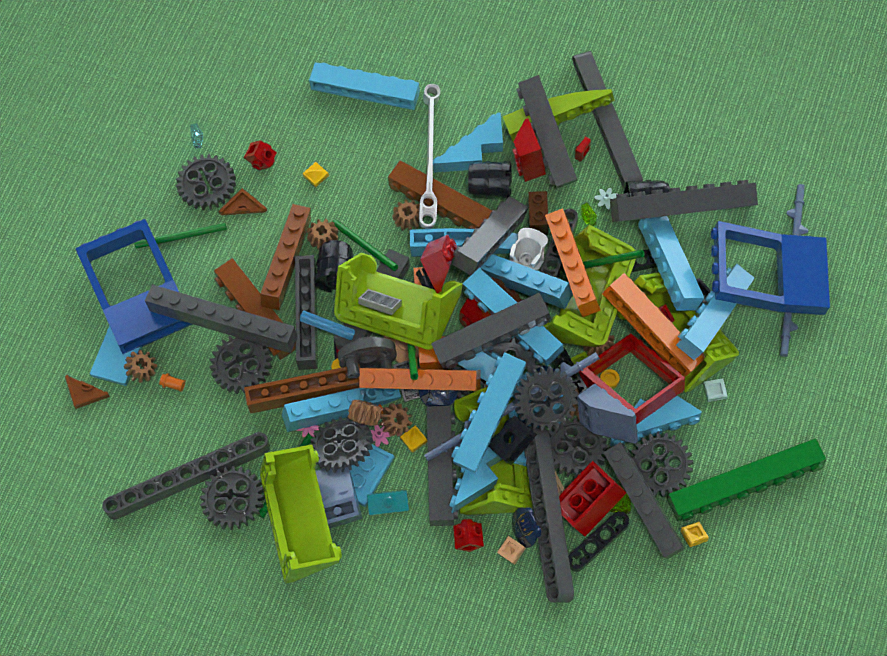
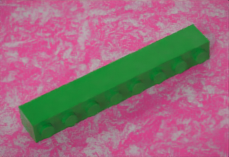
(746, 479)

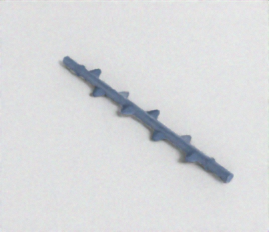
(799, 230)
(456, 441)

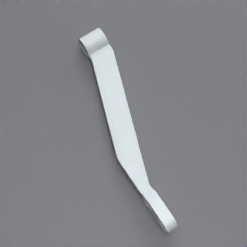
(432, 210)

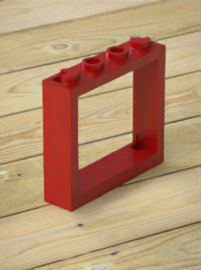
(649, 358)

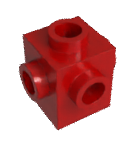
(260, 155)
(468, 535)

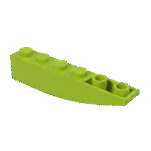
(564, 108)

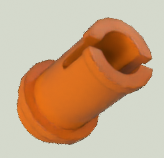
(172, 382)

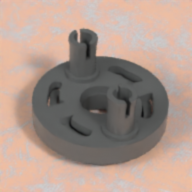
(367, 353)

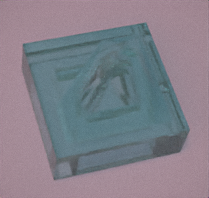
(196, 136)

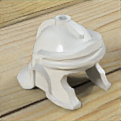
(529, 248)

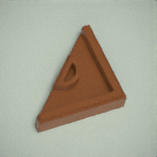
(242, 203)
(84, 393)

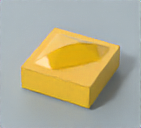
(315, 174)
(413, 439)
(694, 534)

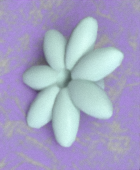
(605, 197)

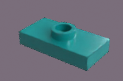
(387, 502)

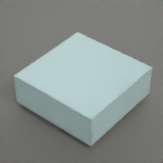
(715, 390)

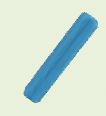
(327, 325)

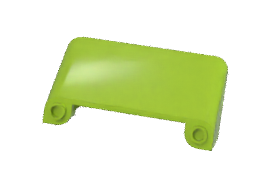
(416, 322)
(594, 328)
(718, 352)
(512, 486)
(297, 513)

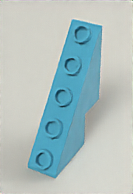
(484, 139)
(669, 416)
(475, 485)

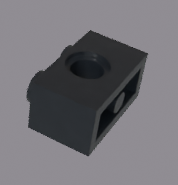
(522, 438)

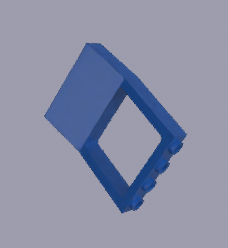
(800, 270)
(131, 319)

